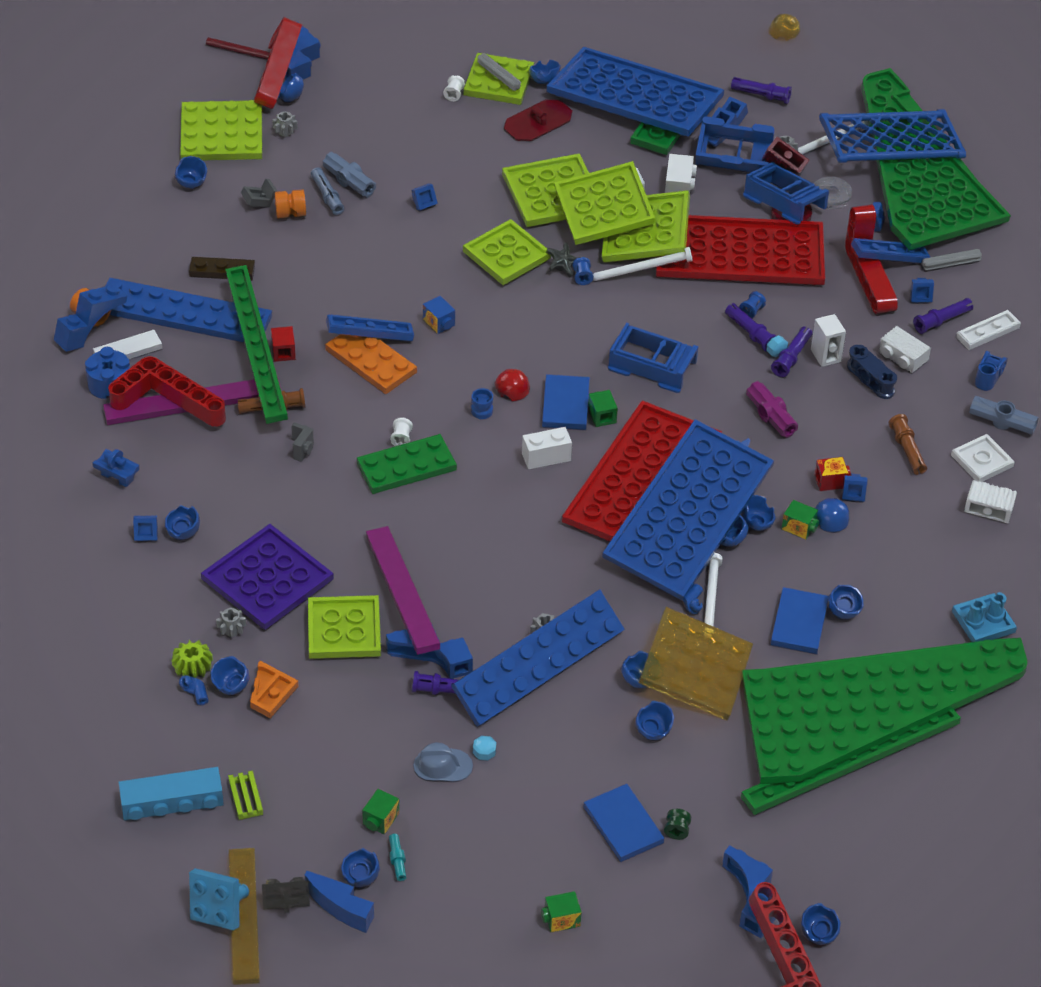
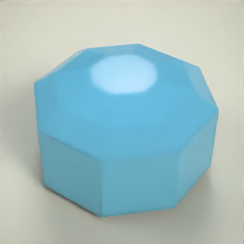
(776, 345)
(484, 747)

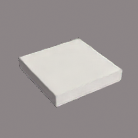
(982, 458)

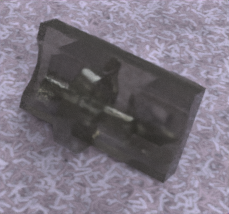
(285, 894)

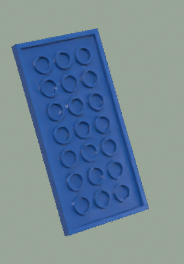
(635, 91)
(688, 509)

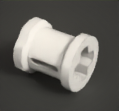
(455, 85)
(401, 431)

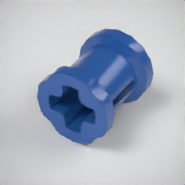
(582, 268)
(752, 304)

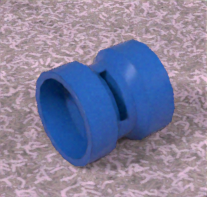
(482, 403)

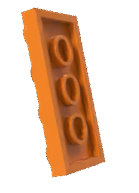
(372, 360)

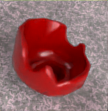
(512, 384)

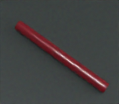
(237, 48)

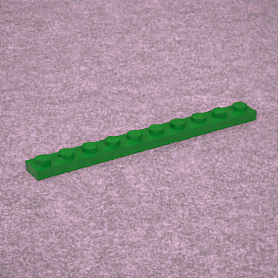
(256, 345)
(769, 795)

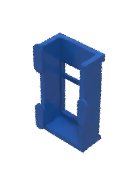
(759, 135)
(791, 205)
(669, 374)

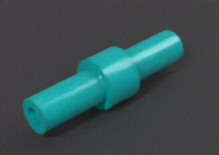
(397, 857)

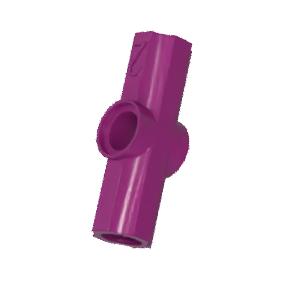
(772, 409)

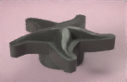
(562, 259)

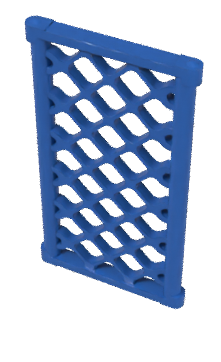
(891, 153)

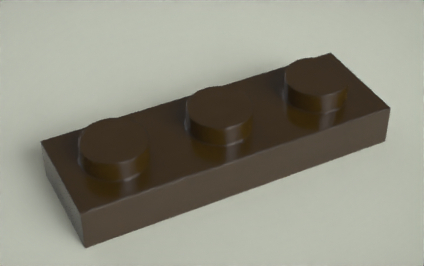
(216, 267)

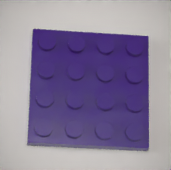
(267, 576)

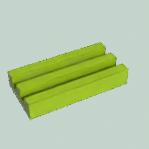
(242, 779)

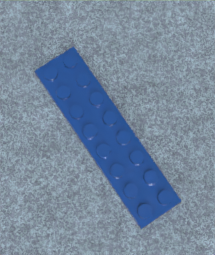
(181, 310)
(537, 657)

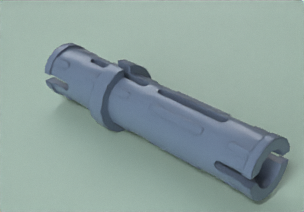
(330, 195)

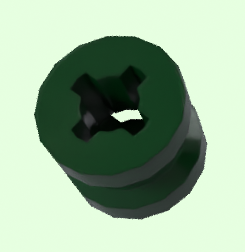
(677, 824)

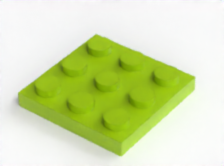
(487, 86)
(506, 252)
(344, 627)

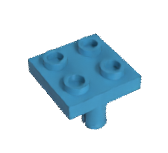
(985, 617)
(215, 898)

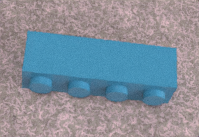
(171, 793)

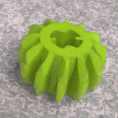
(192, 659)

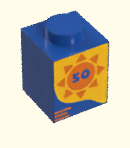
(439, 314)

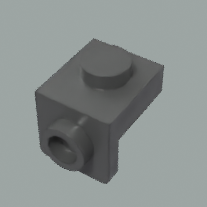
(260, 196)
(303, 441)

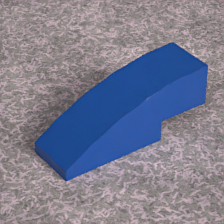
(732, 113)
(340, 901)

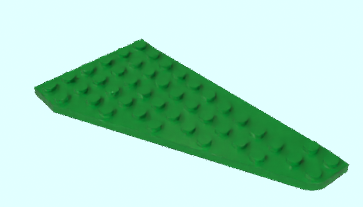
(925, 196)
(838, 708)

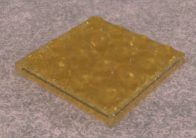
(696, 663)

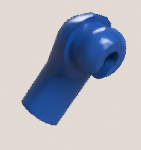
(691, 601)
(195, 687)

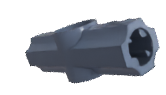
(349, 174)
(1004, 415)

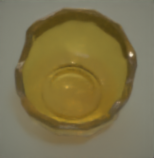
(784, 26)

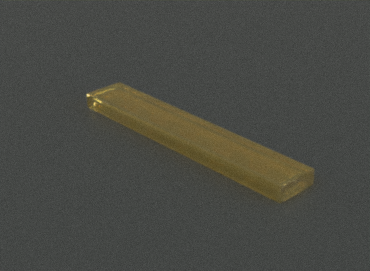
(245, 938)

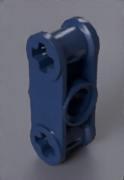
(872, 371)

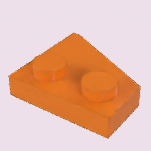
(271, 689)

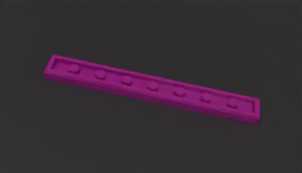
(160, 406)
(403, 590)

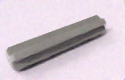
(499, 72)
(951, 259)

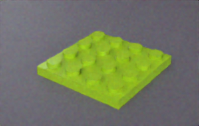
(221, 130)
(535, 190)
(604, 203)
(655, 240)

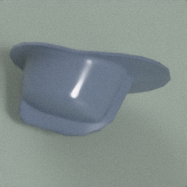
(442, 763)

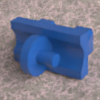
(115, 465)

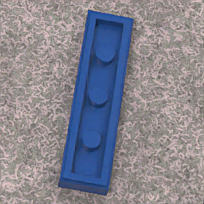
(888, 250)
(369, 327)

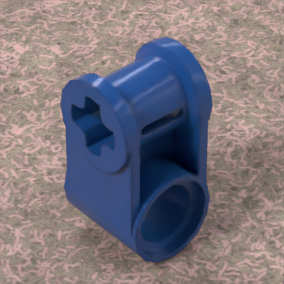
(989, 371)

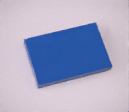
(566, 402)
(799, 620)
(623, 822)

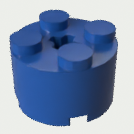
(103, 369)

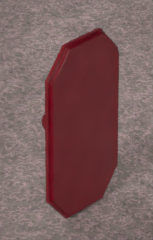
(538, 120)

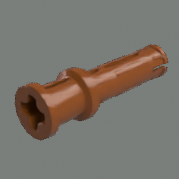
(291, 399)
(905, 437)

